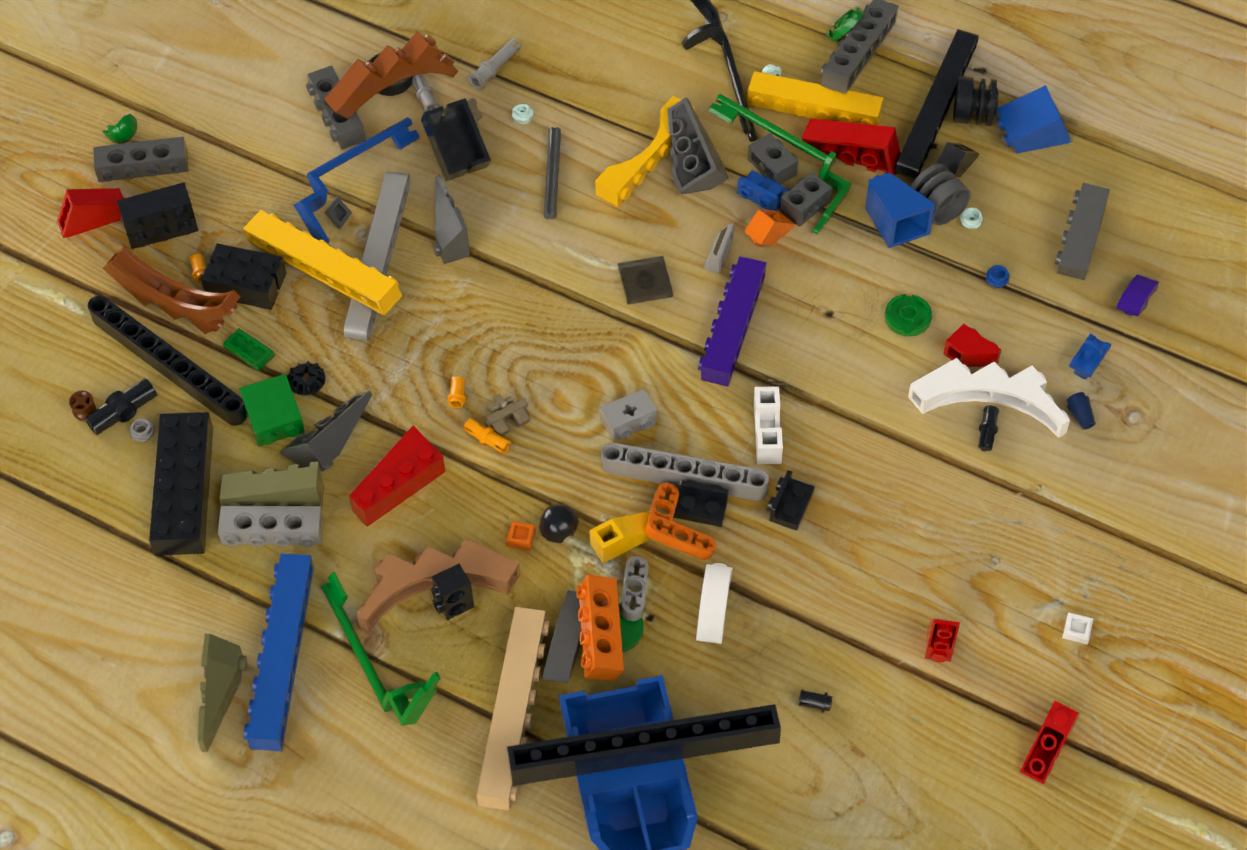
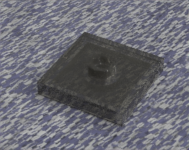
(645, 280)

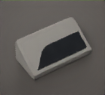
(720, 249)

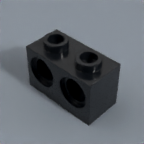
(452, 592)

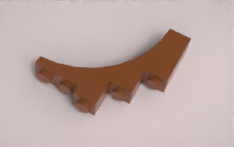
(392, 65)
(177, 300)

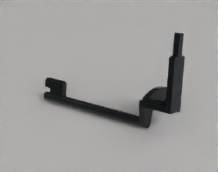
(715, 30)

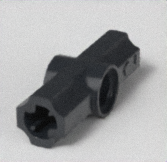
(120, 406)

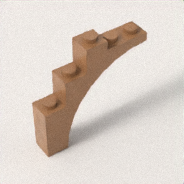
(401, 579)

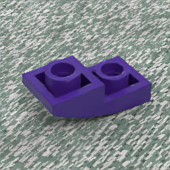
(1136, 295)

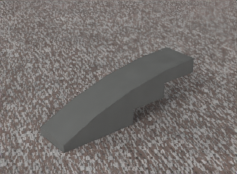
(565, 641)

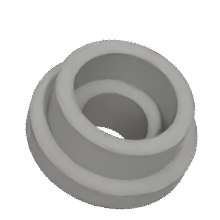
(139, 425)

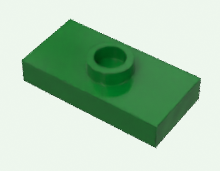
(248, 349)

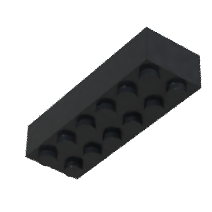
(181, 484)

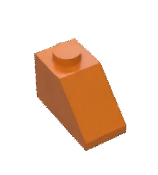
(768, 227)

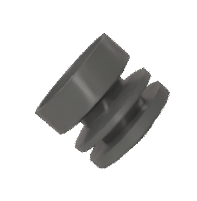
(944, 190)

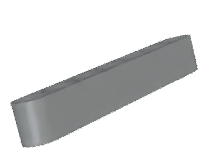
(675, 463)

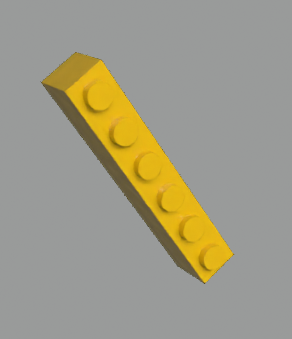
(812, 100)

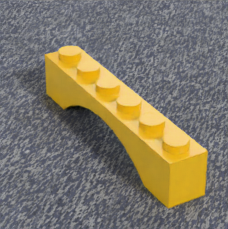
(620, 179)

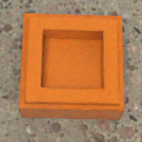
(521, 535)

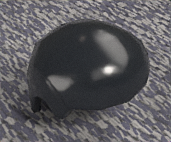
(558, 523)

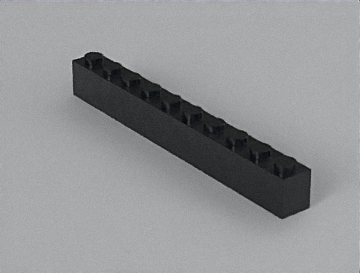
(644, 744)

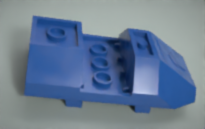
(638, 804)

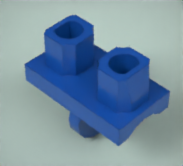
(1089, 356)

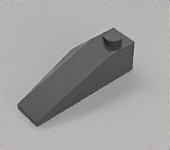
(694, 157)
(449, 226)
(329, 436)

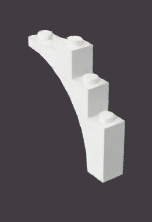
(990, 384)

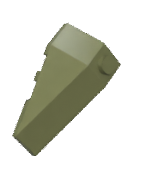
(223, 674)

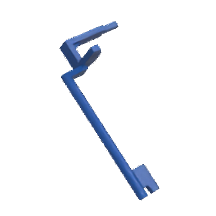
(398, 132)

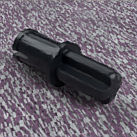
(988, 428)

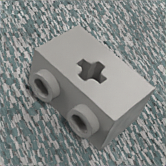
(629, 415)

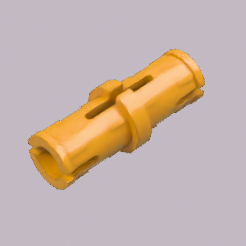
(487, 436)

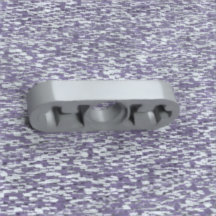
(628, 595)

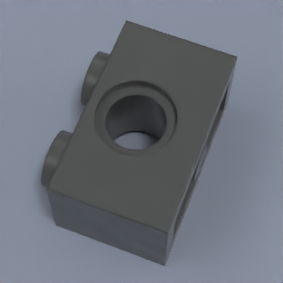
(773, 159)

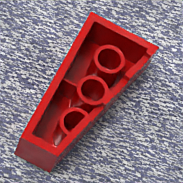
(856, 143)
(397, 477)

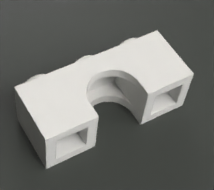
(767, 425)

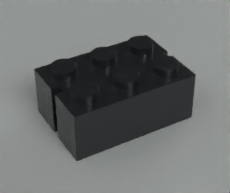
(455, 139)
(157, 215)
(247, 272)

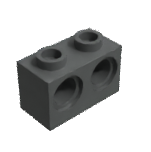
(805, 199)

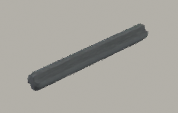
(552, 173)

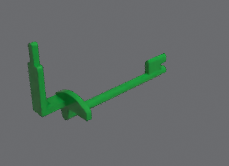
(729, 111)
(394, 699)

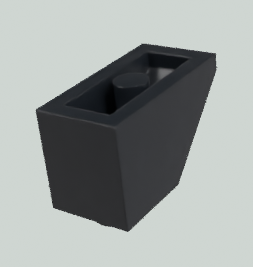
(957, 158)

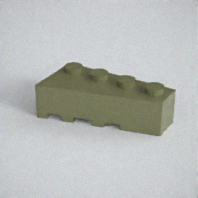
(274, 487)

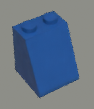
(1032, 122)
(898, 210)

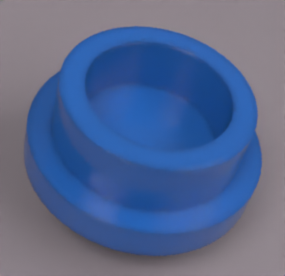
(997, 276)

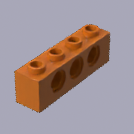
(602, 645)

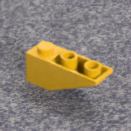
(619, 535)

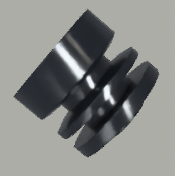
(975, 101)

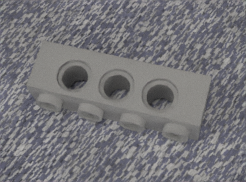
(259, 518)

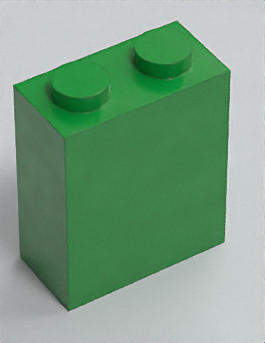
(272, 410)

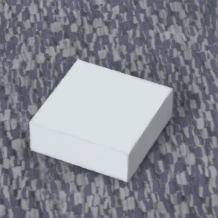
(1077, 628)

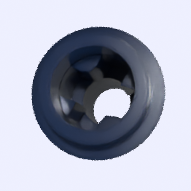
(1081, 409)

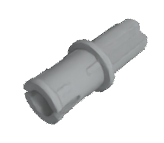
(424, 92)

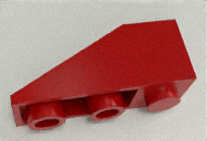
(941, 639)
(1049, 742)

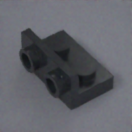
(790, 502)
(701, 503)

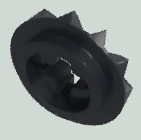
(313, 383)

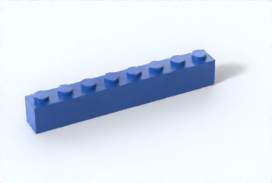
(280, 653)

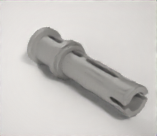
(488, 69)

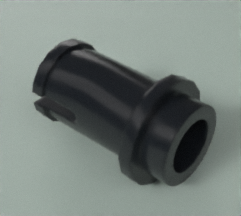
(815, 700)

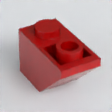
(971, 348)

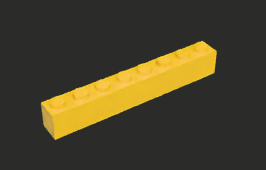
(323, 262)

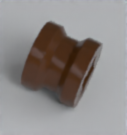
(83, 399)

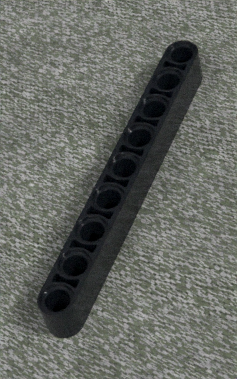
(936, 104)
(167, 360)

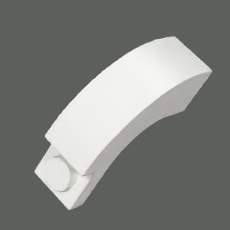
(714, 603)

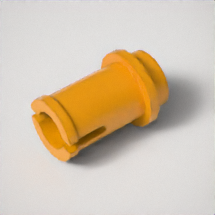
(198, 266)
(456, 397)

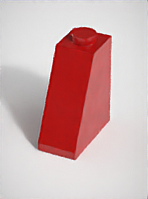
(88, 210)

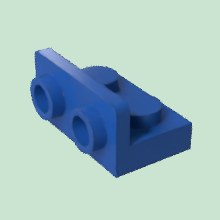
(761, 190)

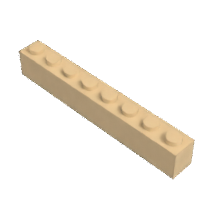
(512, 706)

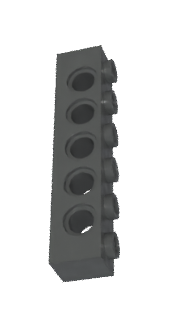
(859, 46)

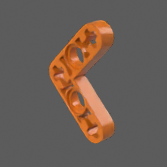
(666, 525)

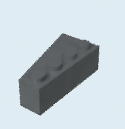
(1083, 231)

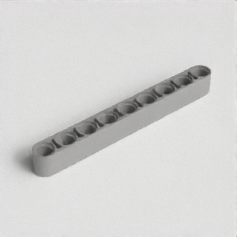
(379, 248)

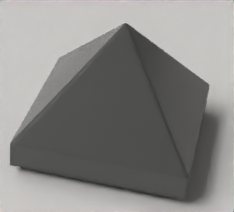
(338, 212)

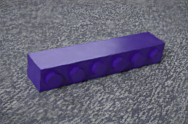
(732, 322)

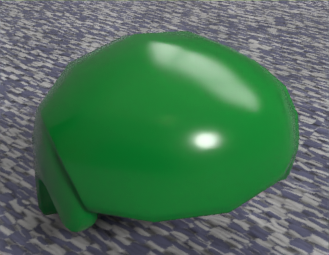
(123, 130)

